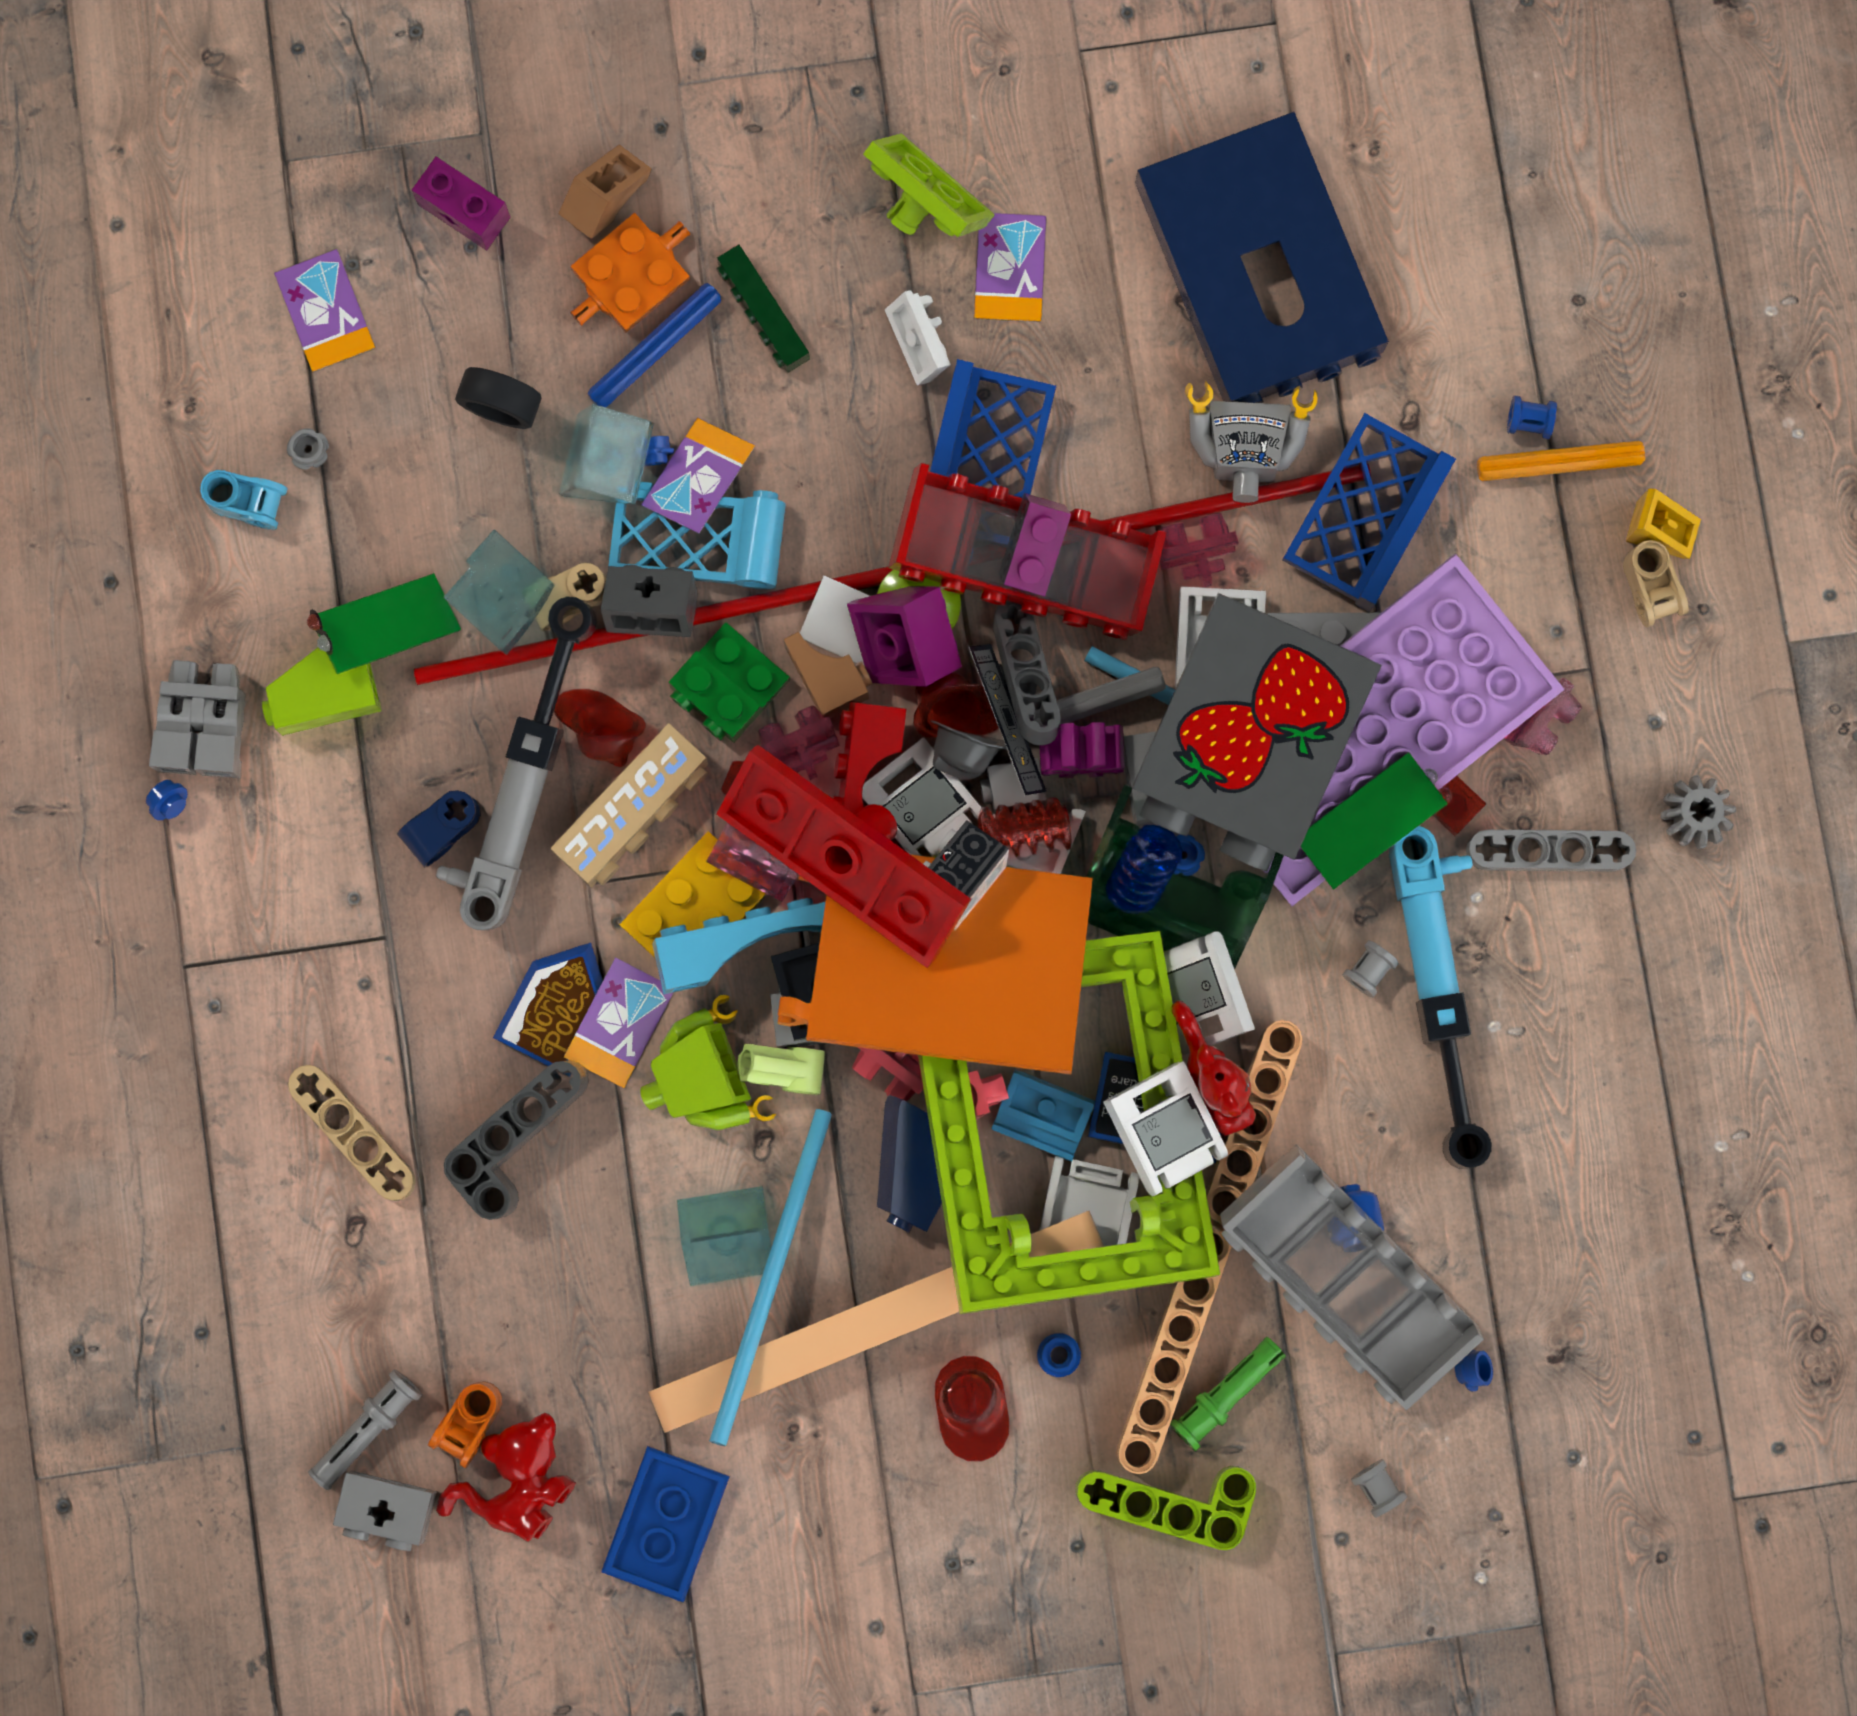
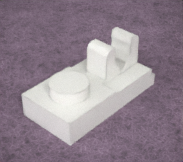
(918, 336)

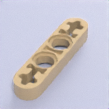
(347, 1137)

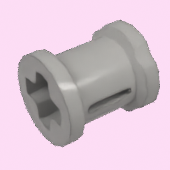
(1370, 968)
(1379, 1488)

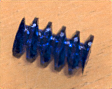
(1144, 869)

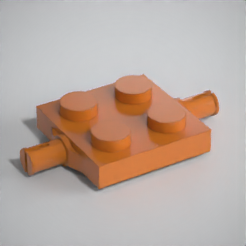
(630, 272)

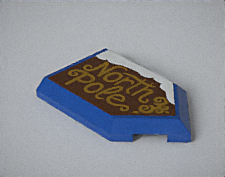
(551, 1004)

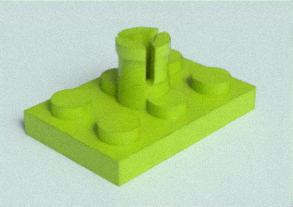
(925, 189)

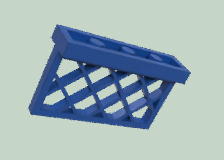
(958, 419)
(1400, 530)

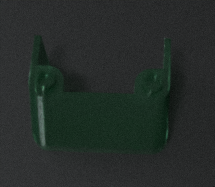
(1188, 904)

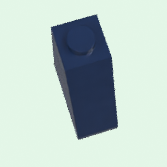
(907, 1167)

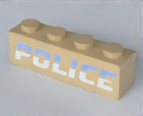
(631, 806)

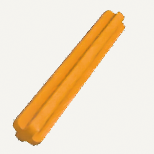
(1560, 460)

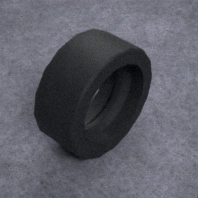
(498, 398)

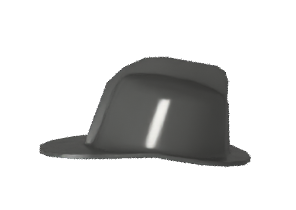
(964, 753)

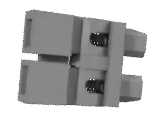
(174, 741)

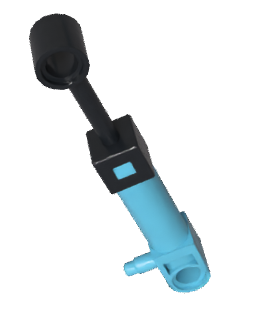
(1440, 1003)

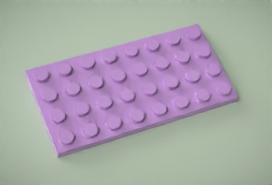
(1445, 692)

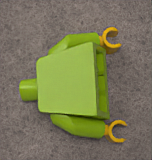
(700, 1074)

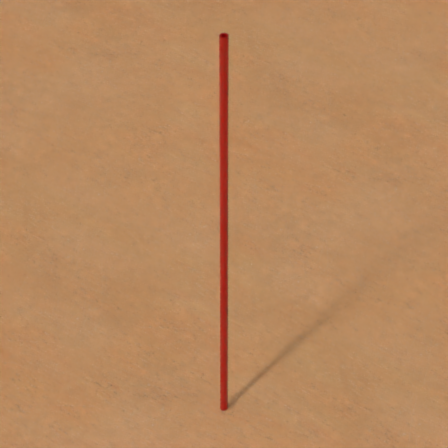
(865, 579)

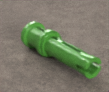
(1213, 1407)

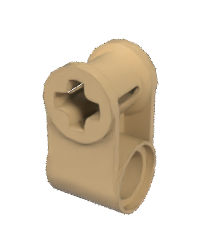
(567, 585)
(1656, 585)

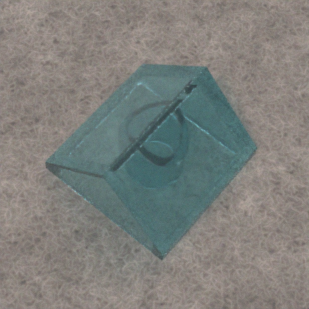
(606, 456)
(724, 1235)

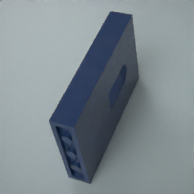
(1236, 200)

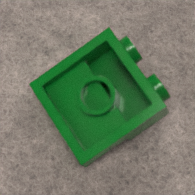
(727, 683)

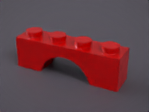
(870, 736)

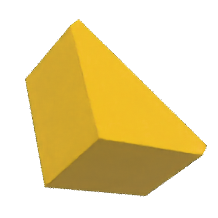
(1663, 521)

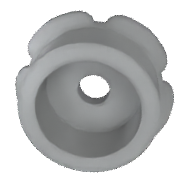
(304, 438)

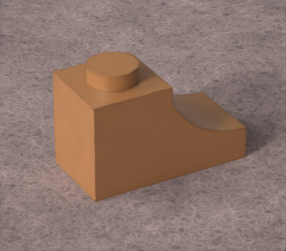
(603, 190)
(828, 679)

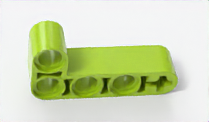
(1163, 1501)

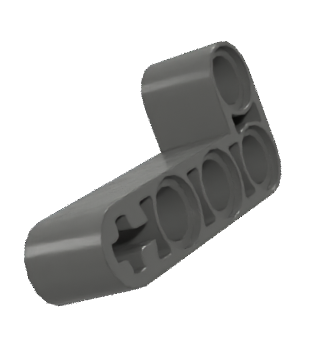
(520, 1131)

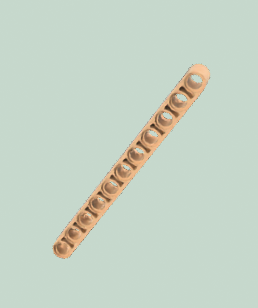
(1197, 1310)
(846, 1333)

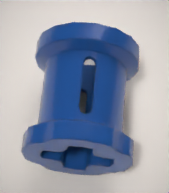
(1531, 417)

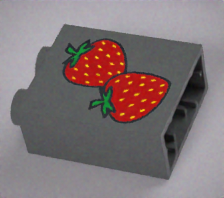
(1253, 732)

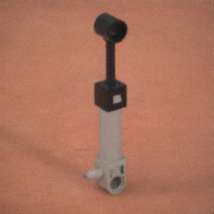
(530, 756)

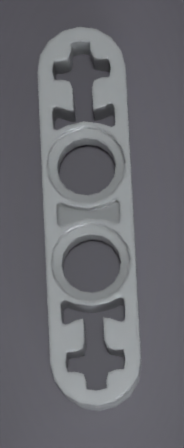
(1550, 844)

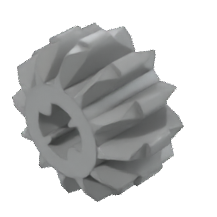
(1715, 810)

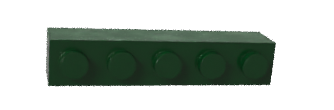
(762, 309)

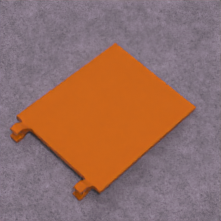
(992, 996)

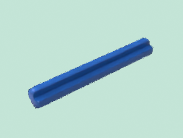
(654, 345)

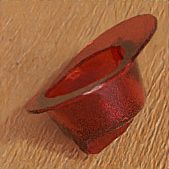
(954, 704)
(600, 723)
(972, 1408)

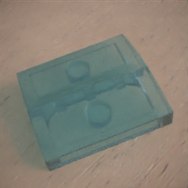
(500, 592)

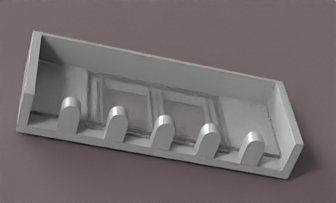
(1349, 1278)

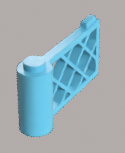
(752, 545)

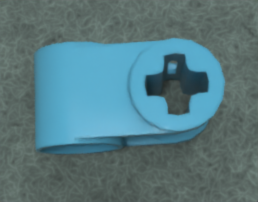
(252, 498)

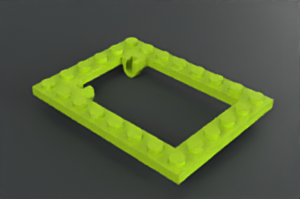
(1175, 1226)

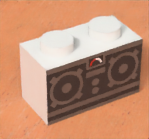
(969, 862)

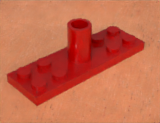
(844, 854)

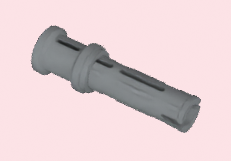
(378, 1415)

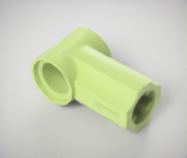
(790, 1068)

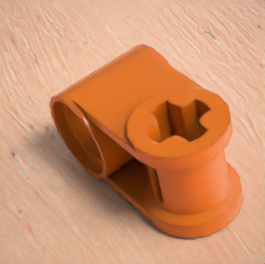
(466, 1425)

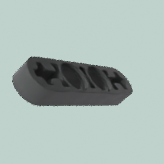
(1028, 671)

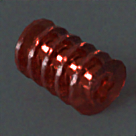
(1028, 827)

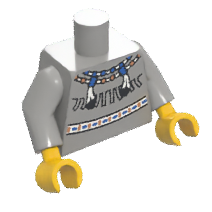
(1247, 439)

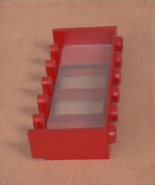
(961, 535)

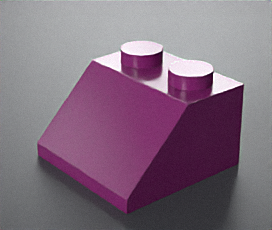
(905, 636)

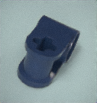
(433, 832)

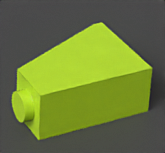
(317, 696)

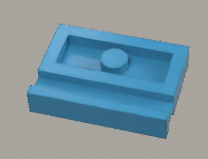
(1043, 1115)

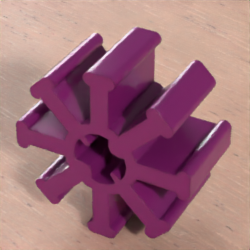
(1084, 750)

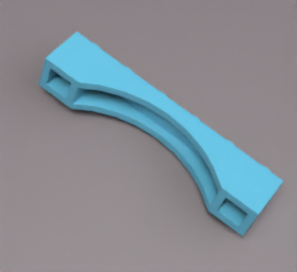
(694, 956)

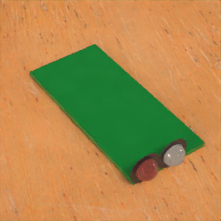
(383, 623)
(1373, 819)

